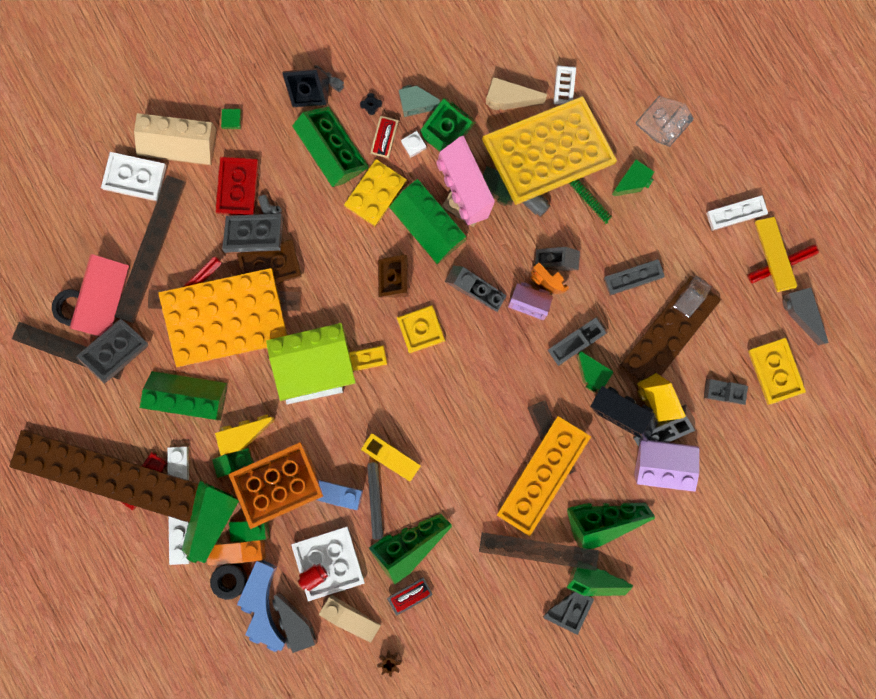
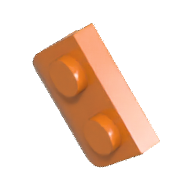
(550, 283)

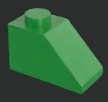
(635, 179)
(592, 372)
(241, 532)

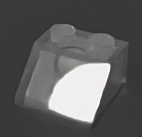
(665, 120)

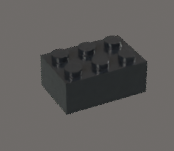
(625, 413)

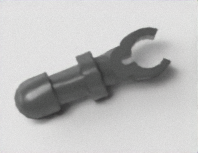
(336, 83)

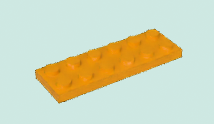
(543, 476)

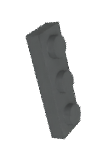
(634, 277)

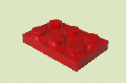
(237, 186)

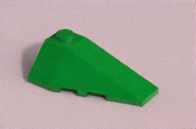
(601, 524)
(404, 551)

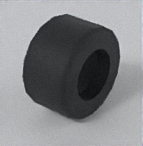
(216, 581)

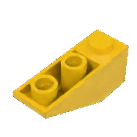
(238, 438)
(390, 457)

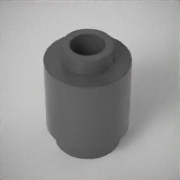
(537, 205)

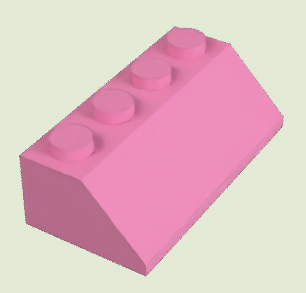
(465, 181)

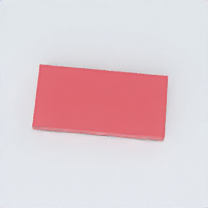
(99, 295)

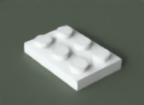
(133, 176)

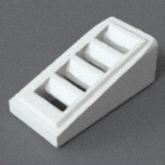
(567, 70)

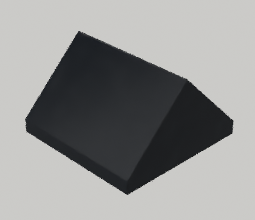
(307, 87)

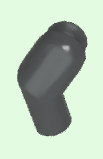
(266, 207)

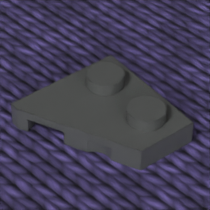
(570, 612)

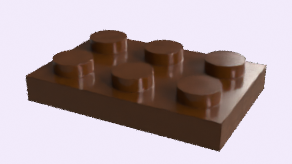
(283, 262)

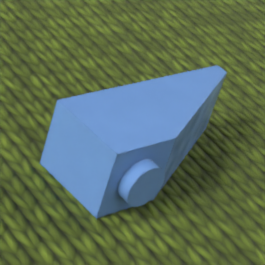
(340, 495)

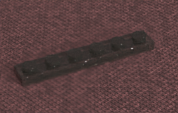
(50, 343)
(539, 551)

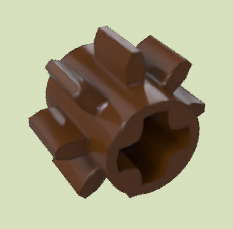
(385, 668)

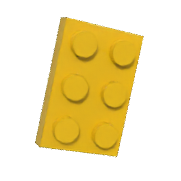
(375, 193)
(776, 371)

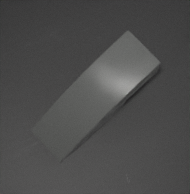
(577, 341)

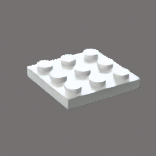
(336, 555)

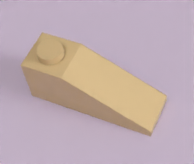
(508, 95)
(349, 619)

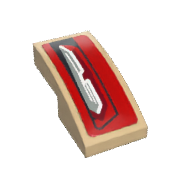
(384, 136)

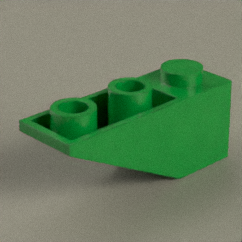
(597, 583)

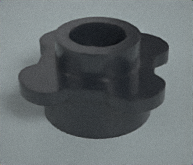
(371, 99)

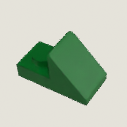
(232, 462)

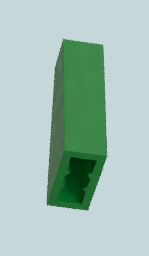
(208, 519)

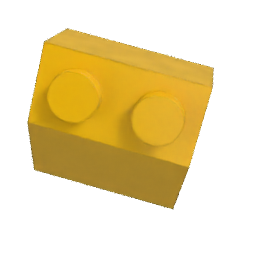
(660, 397)

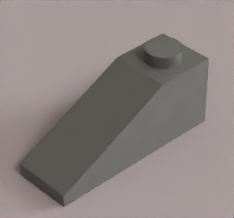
(804, 311)
(672, 429)

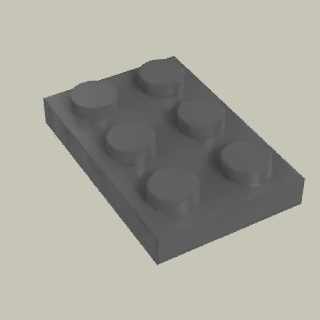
(252, 233)
(112, 351)

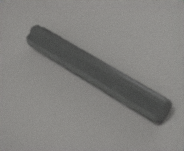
(375, 502)

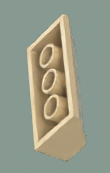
(174, 139)

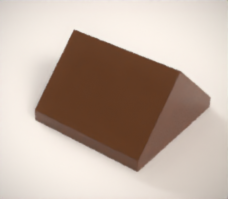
(393, 276)

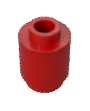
(312, 577)

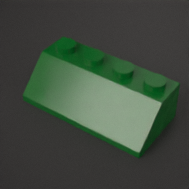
(329, 145)
(427, 221)
(183, 395)

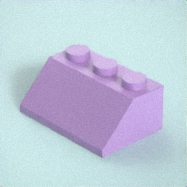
(667, 465)

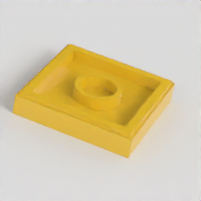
(420, 329)

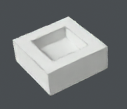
(413, 144)

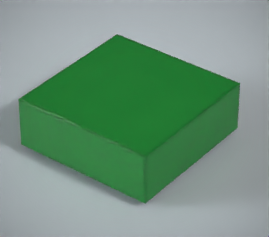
(231, 119)

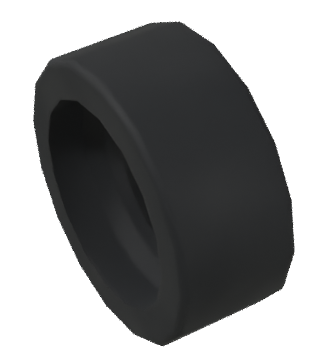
(58, 302)

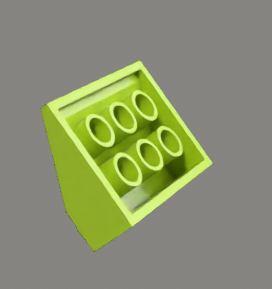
(310, 361)

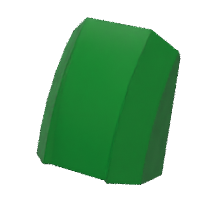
(446, 125)

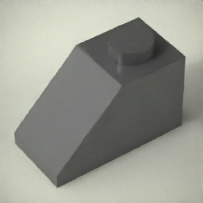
(558, 258)

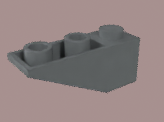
(475, 287)
(297, 627)

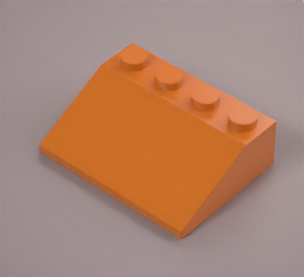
(276, 485)

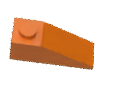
(237, 552)

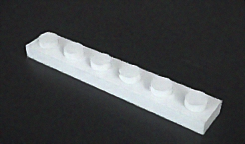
(177, 466)

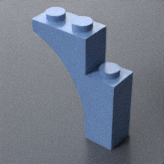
(256, 599)

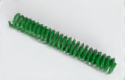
(594, 205)

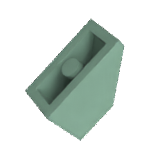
(416, 100)

